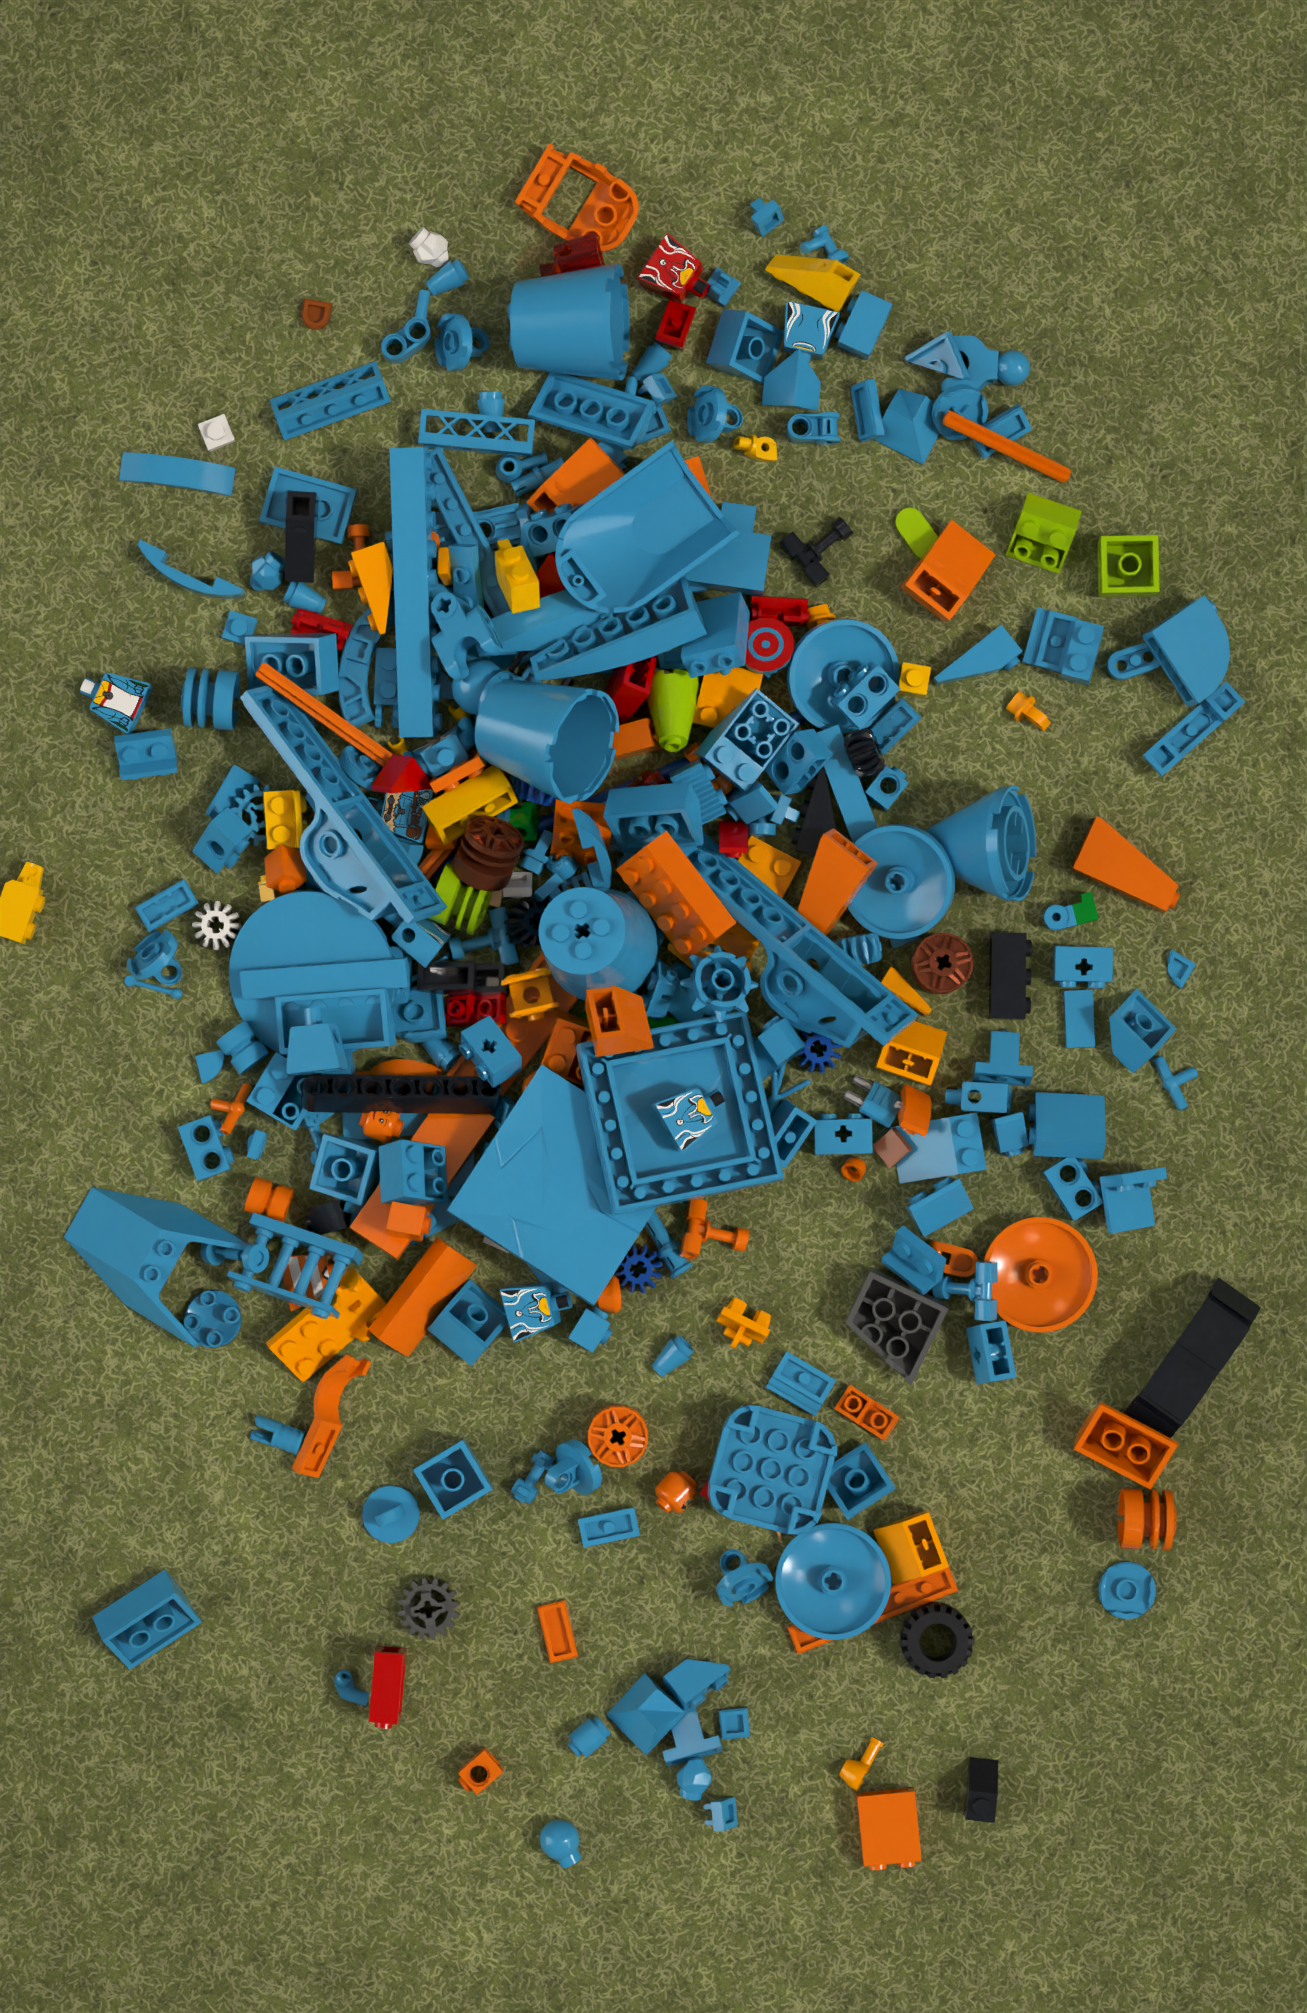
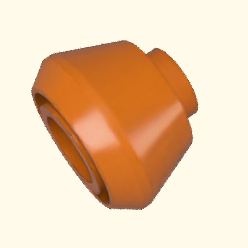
(610, 1297)

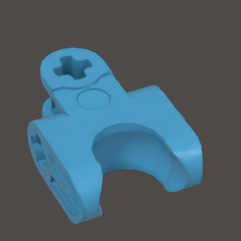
(460, 631)

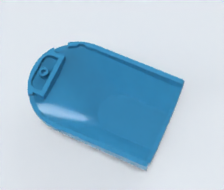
(640, 535)

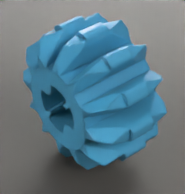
(862, 948)

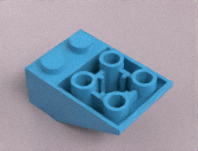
(747, 740)

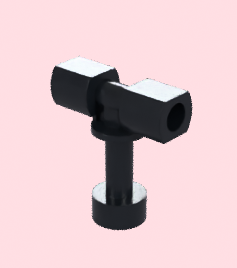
(810, 555)

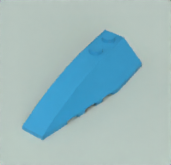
(543, 626)
(625, 637)

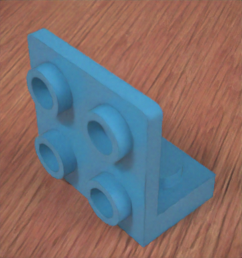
(1129, 1198)

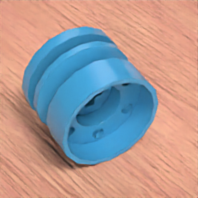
(210, 698)

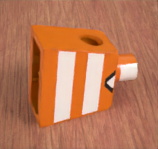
(317, 1281)

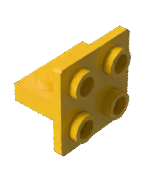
(284, 818)

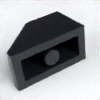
(327, 1218)
(981, 1790)

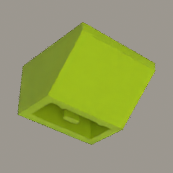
(1043, 533)

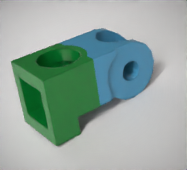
(524, 819)
(1061, 917)

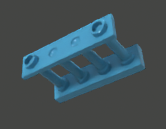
(317, 1247)

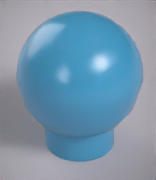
(560, 1842)

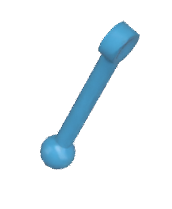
(131, 981)

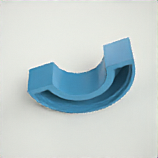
(776, 1045)

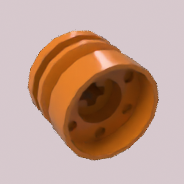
(622, 1419)
(1146, 1519)

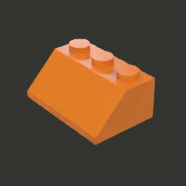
(1124, 1445)

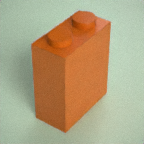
(888, 1828)

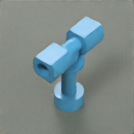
(496, 939)
(978, 1290)

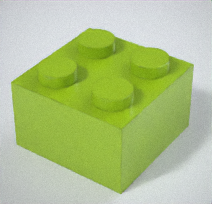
(1128, 566)

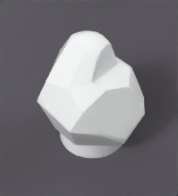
(430, 248)

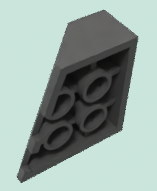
(896, 1321)

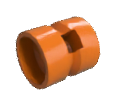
(269, 1199)

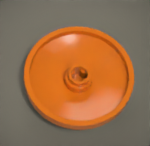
(1042, 1274)

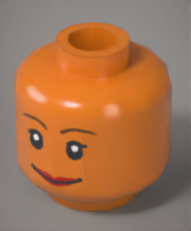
(381, 1125)

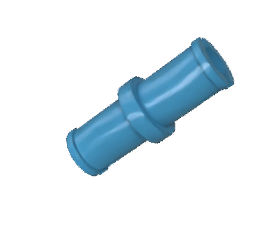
(535, 478)

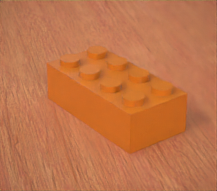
(676, 895)

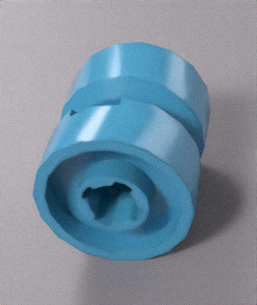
(242, 1047)

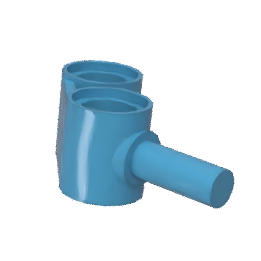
(402, 337)

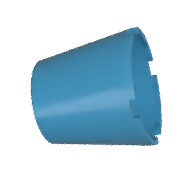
(572, 323)
(549, 736)
(615, 953)

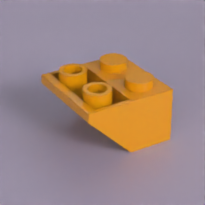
(913, 1053)
(911, 1547)

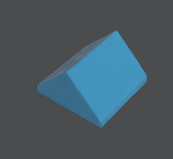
(858, 1481)

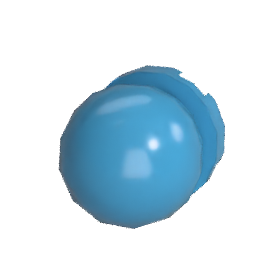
(481, 679)

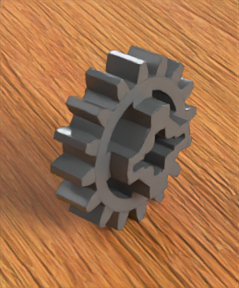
(430, 1620)

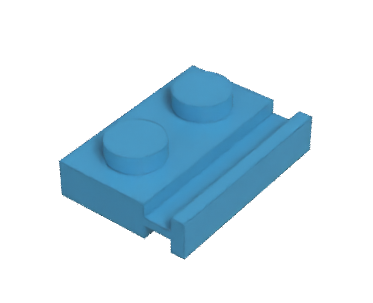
(1049, 640)
(800, 1383)

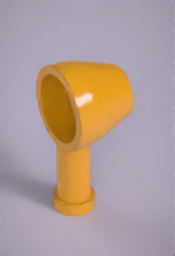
(854, 1770)

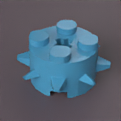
(729, 973)

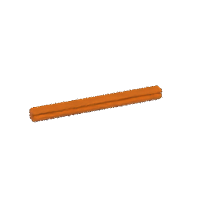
(323, 714)

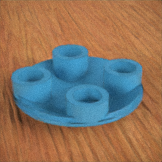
(213, 1318)

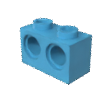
(538, 540)
(868, 700)
(798, 761)
(198, 1151)
(1067, 1190)

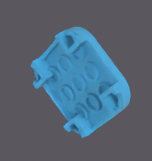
(771, 1469)

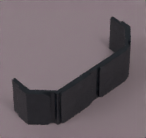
(1194, 1360)

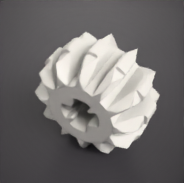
(223, 918)

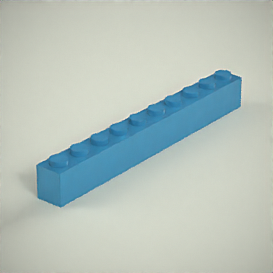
(414, 591)

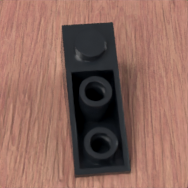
(301, 536)
(817, 816)

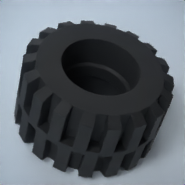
(951, 1661)

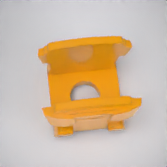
(519, 983)

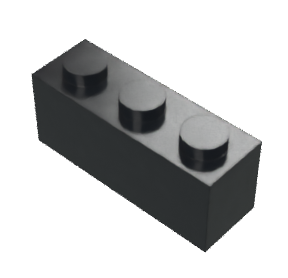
(1009, 976)

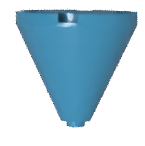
(991, 843)

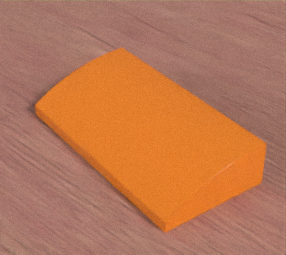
(422, 1297)

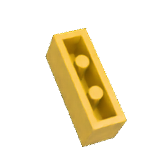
(480, 796)

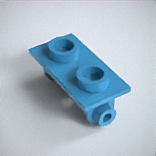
(657, 984)

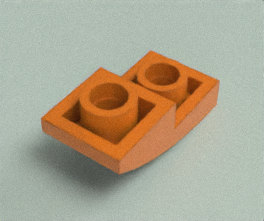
(915, 1111)
(867, 1413)

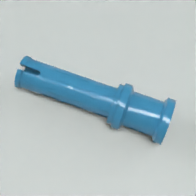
(667, 1248)

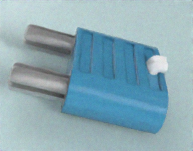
(880, 1102)

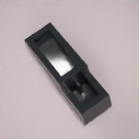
(462, 978)

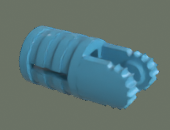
(284, 1435)

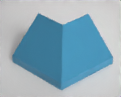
(909, 426)
(645, 1713)

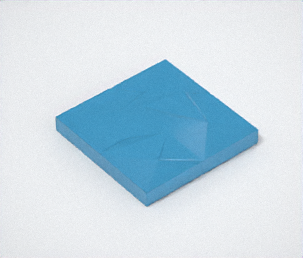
(632, 1144)
(546, 1192)

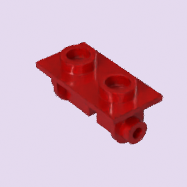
(787, 610)
(311, 622)

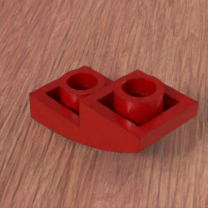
(733, 838)
(468, 1009)

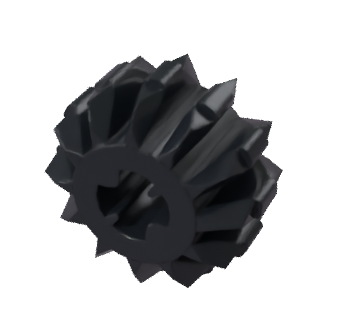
(864, 752)
(524, 922)

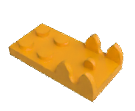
(774, 870)
(312, 1341)

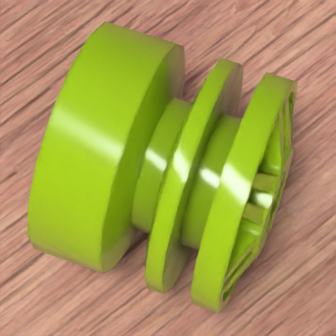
(461, 901)

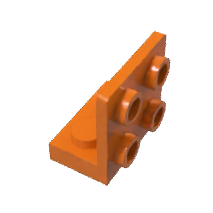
(565, 833)

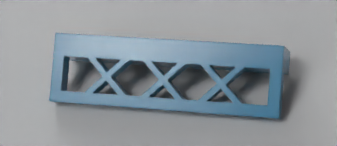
(331, 403)
(476, 444)

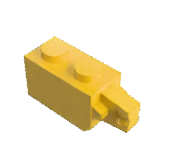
(516, 577)
(20, 903)

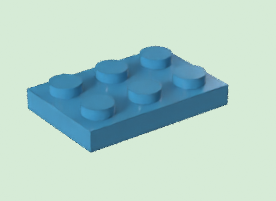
(334, 503)

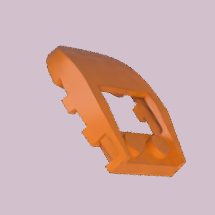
(607, 211)

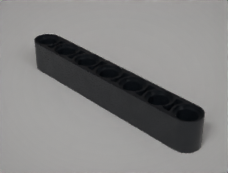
(387, 1094)

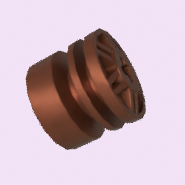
(487, 853)
(925, 967)

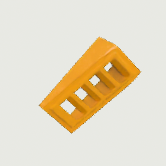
(904, 991)

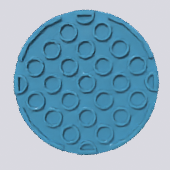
(297, 931)

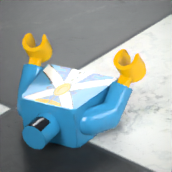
(445, 749)

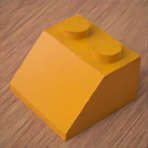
(723, 694)

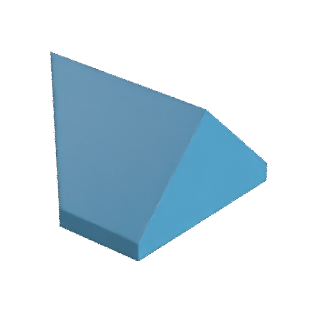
(792, 385)

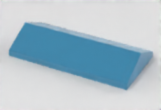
(593, 410)

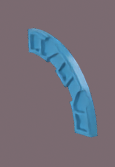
(355, 667)

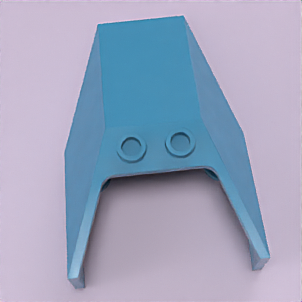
(137, 1244)

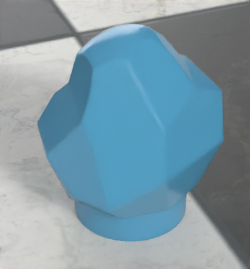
(267, 571)
(693, 1779)

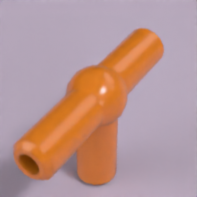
(233, 1108)

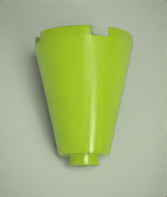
(673, 707)

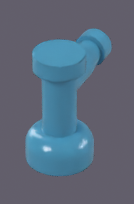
(823, 239)

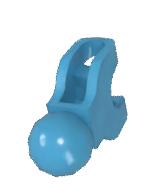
(988, 366)

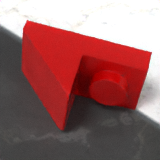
(675, 325)

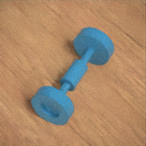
(254, 1256)

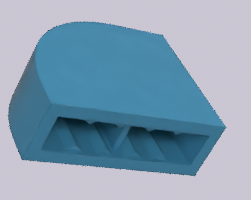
(1192, 649)

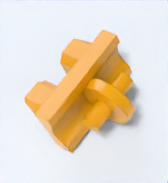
(742, 1328)

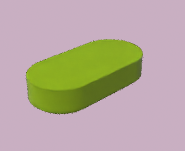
(915, 530)

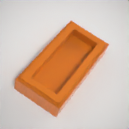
(557, 1631)

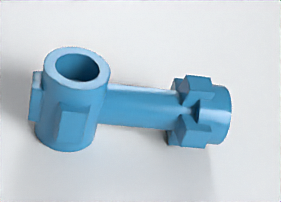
(525, 1490)

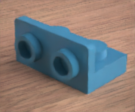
(146, 754)
(914, 1261)

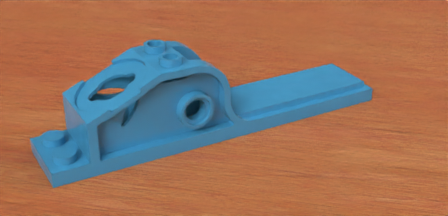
(329, 843)
(789, 980)

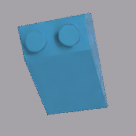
(301, 657)
(948, 1149)

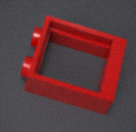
(387, 1686)

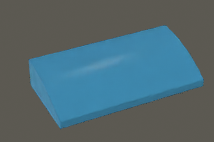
(361, 1016)

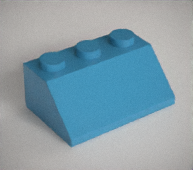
(646, 812)
(146, 1619)

